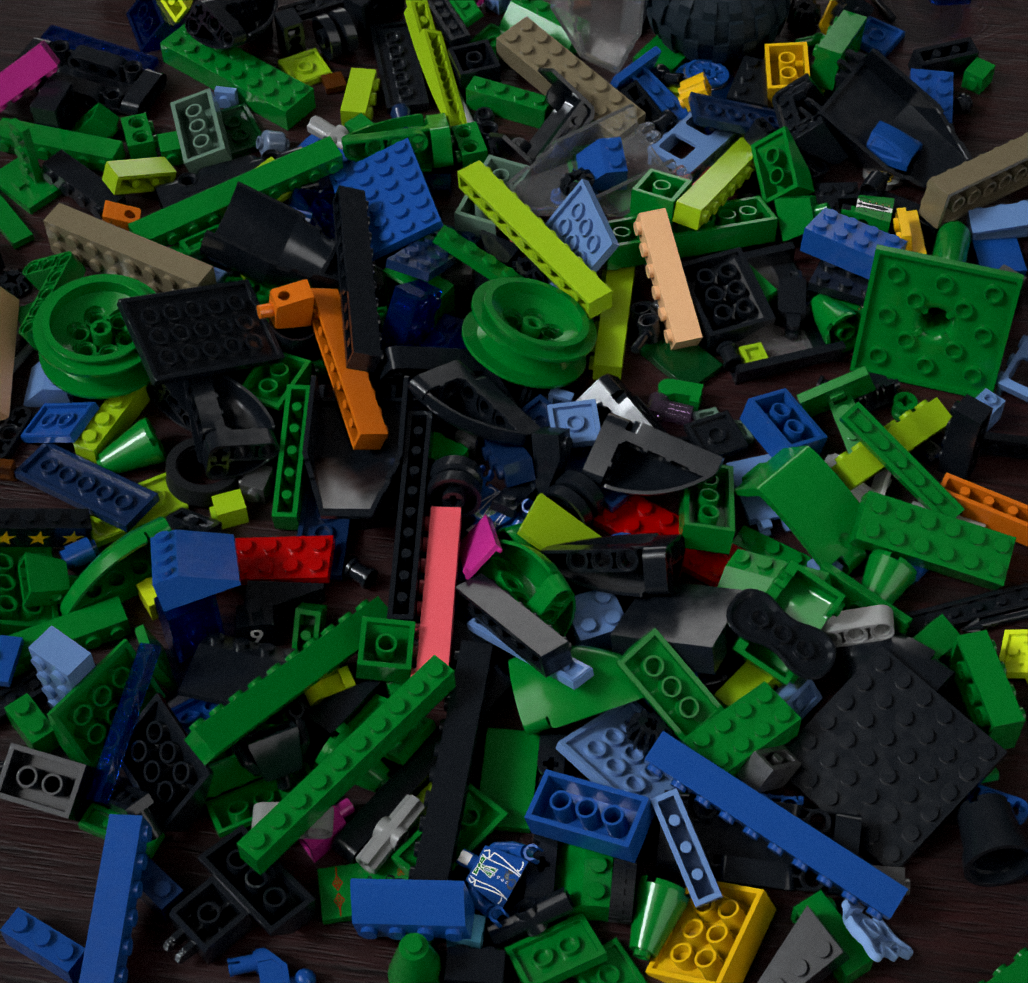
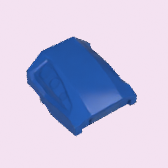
(893, 146)

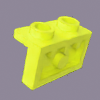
(1015, 653)

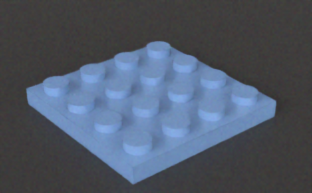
(584, 227)
(607, 759)

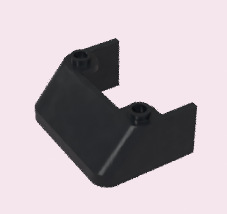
(569, 114)

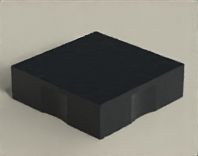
(688, 619)

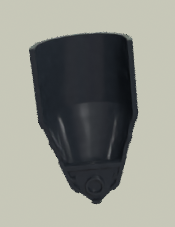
(271, 243)

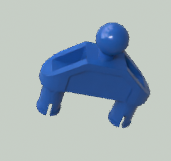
(269, 967)

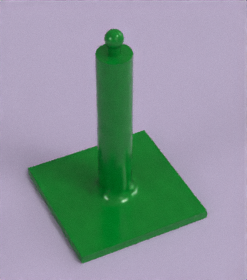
(936, 316)

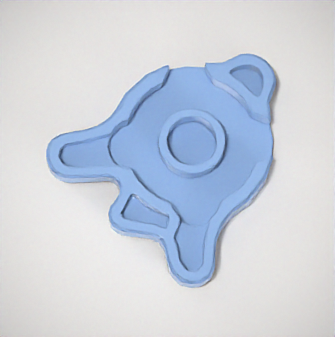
(873, 934)

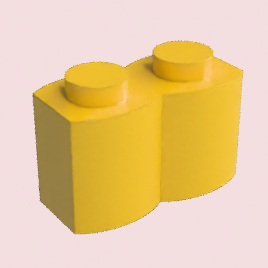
(697, 84)

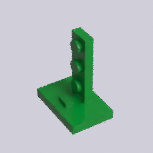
(23, 178)
(838, 397)

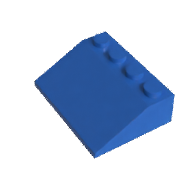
(192, 566)

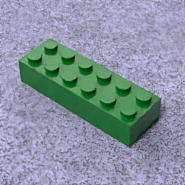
(933, 540)

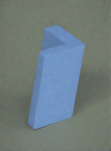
(800, 696)

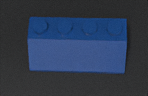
(411, 906)

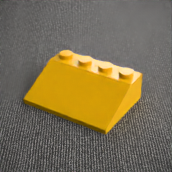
(716, 939)

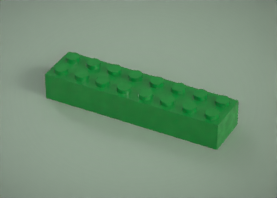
(258, 84)
(734, 225)

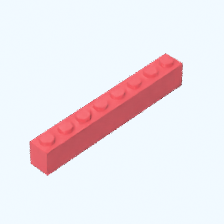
(438, 586)

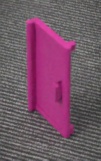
(478, 546)

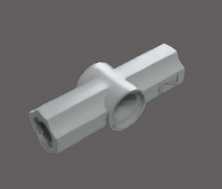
(323, 129)
(390, 834)

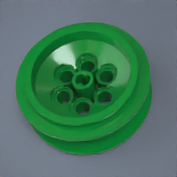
(528, 332)
(86, 339)

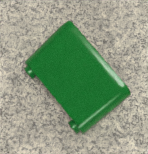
(803, 599)

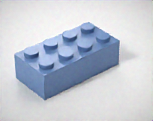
(59, 664)

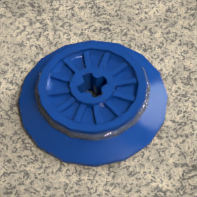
(716, 73)

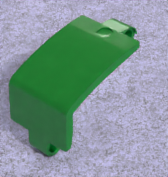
(809, 502)

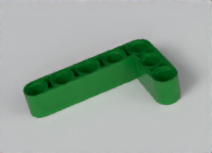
(47, 276)

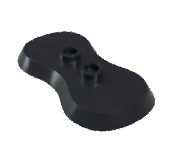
(800, 647)

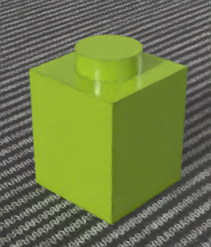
(229, 509)

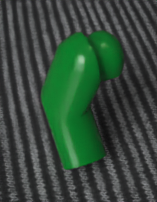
(811, 40)

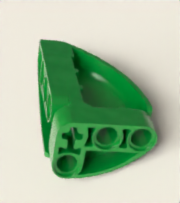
(429, 139)
(115, 566)
(534, 582)
(550, 703)

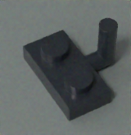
(189, 520)

